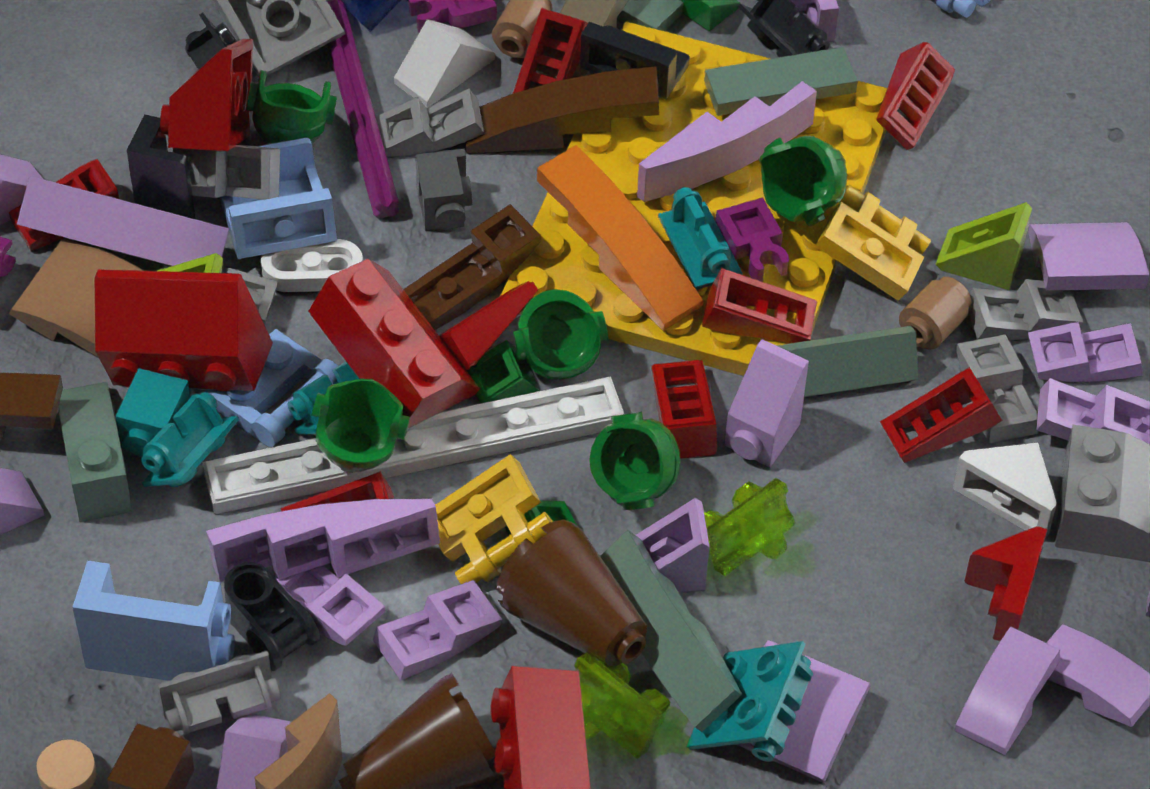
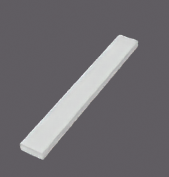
(436, 442)

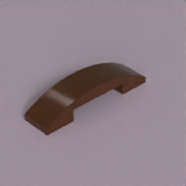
(477, 270)

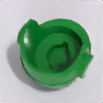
(289, 110)
(803, 178)
(559, 334)
(358, 424)
(635, 460)

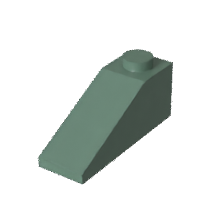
(94, 452)

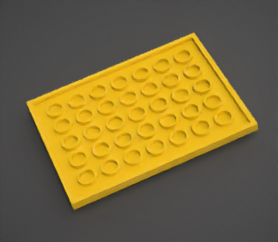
(570, 264)

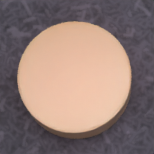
(66, 766)

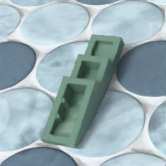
(676, 642)

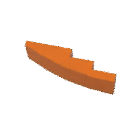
(621, 236)

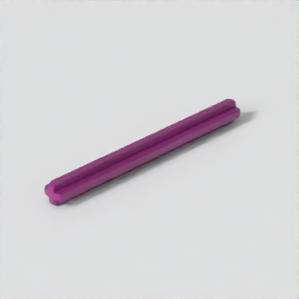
(362, 119)

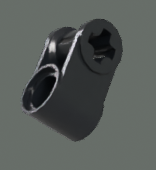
(273, 620)

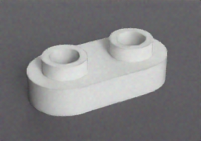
(309, 266)

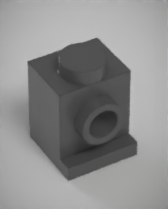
(443, 189)

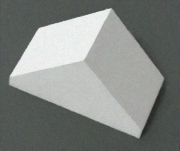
(440, 62)
(1009, 483)

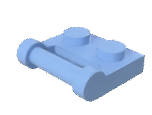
(282, 371)

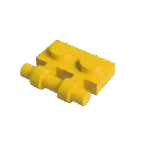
(874, 242)
(483, 508)

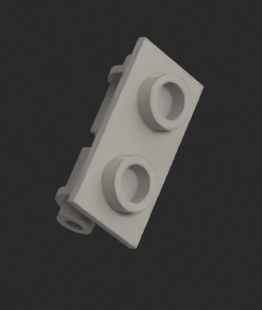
(193, 697)

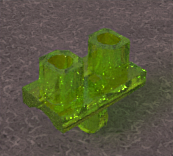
(751, 527)
(616, 707)

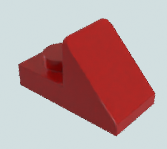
(1009, 572)

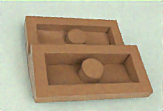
(64, 293)
(312, 751)

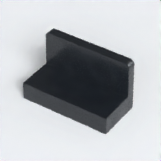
(614, 50)
(159, 176)

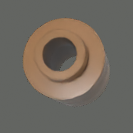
(517, 25)
(936, 311)

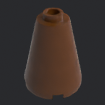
(572, 595)
(426, 747)

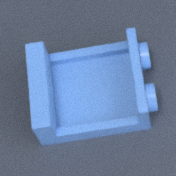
(294, 219)
(149, 634)

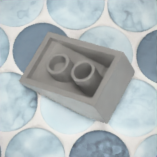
(280, 28)
(1105, 494)

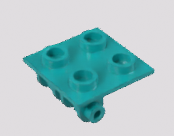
(771, 691)

